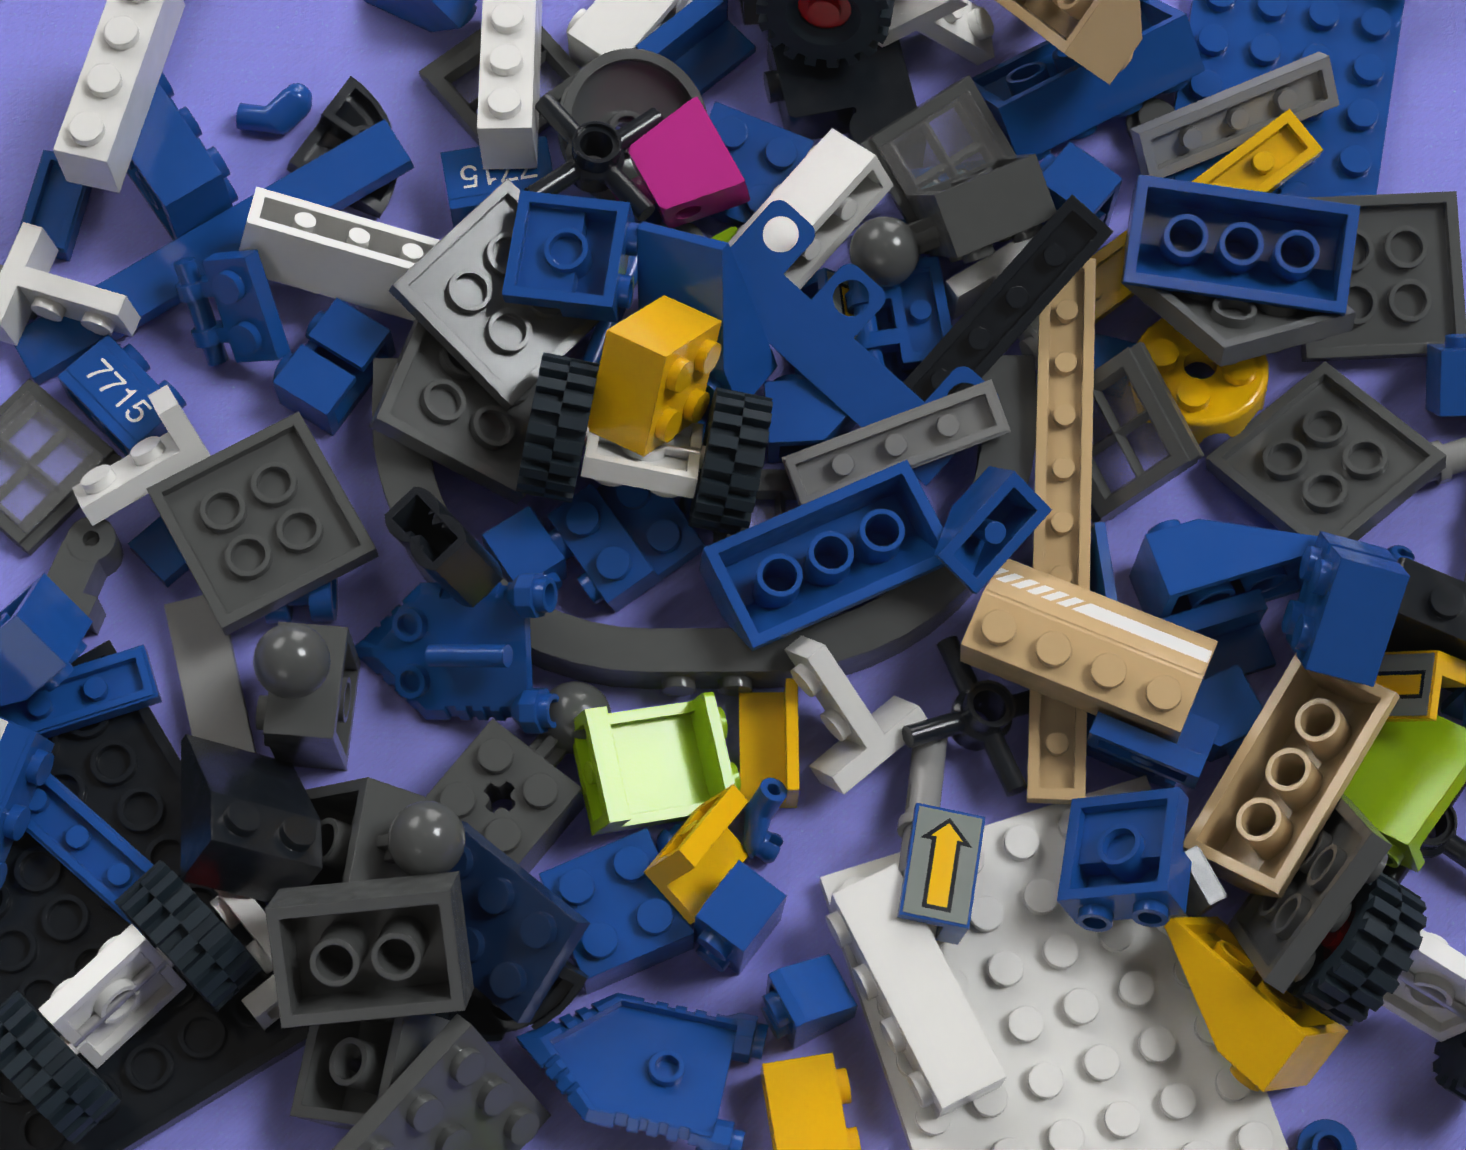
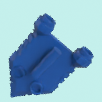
(466, 658)
(648, 1066)

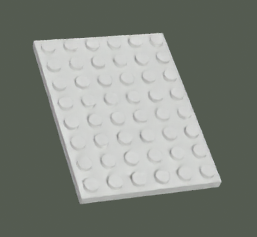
(1083, 1021)

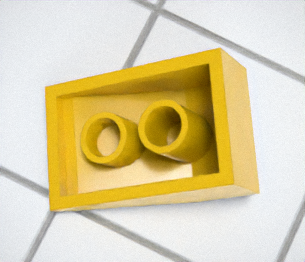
(1259, 1030)

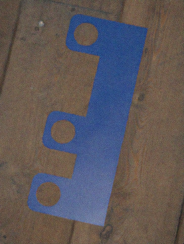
(820, 338)

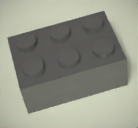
(370, 949)

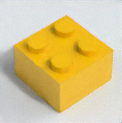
(654, 375)

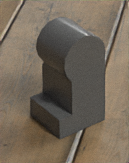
(83, 565)

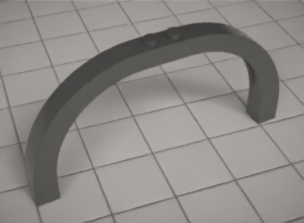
(717, 657)

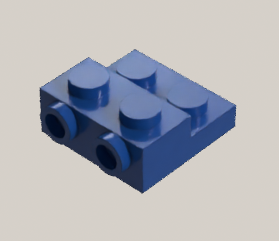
(571, 255)
(623, 540)
(1126, 859)

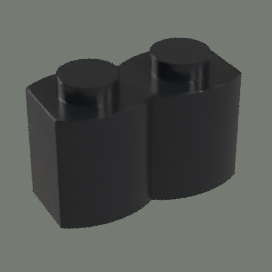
(443, 547)

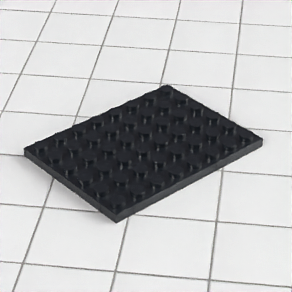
(59, 924)

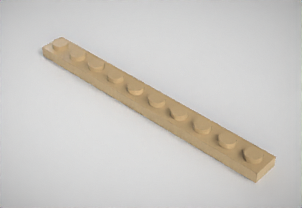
(1064, 537)

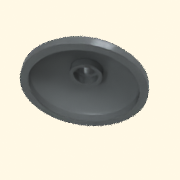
(621, 88)

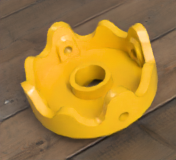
(1211, 404)

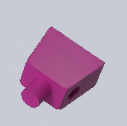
(686, 167)

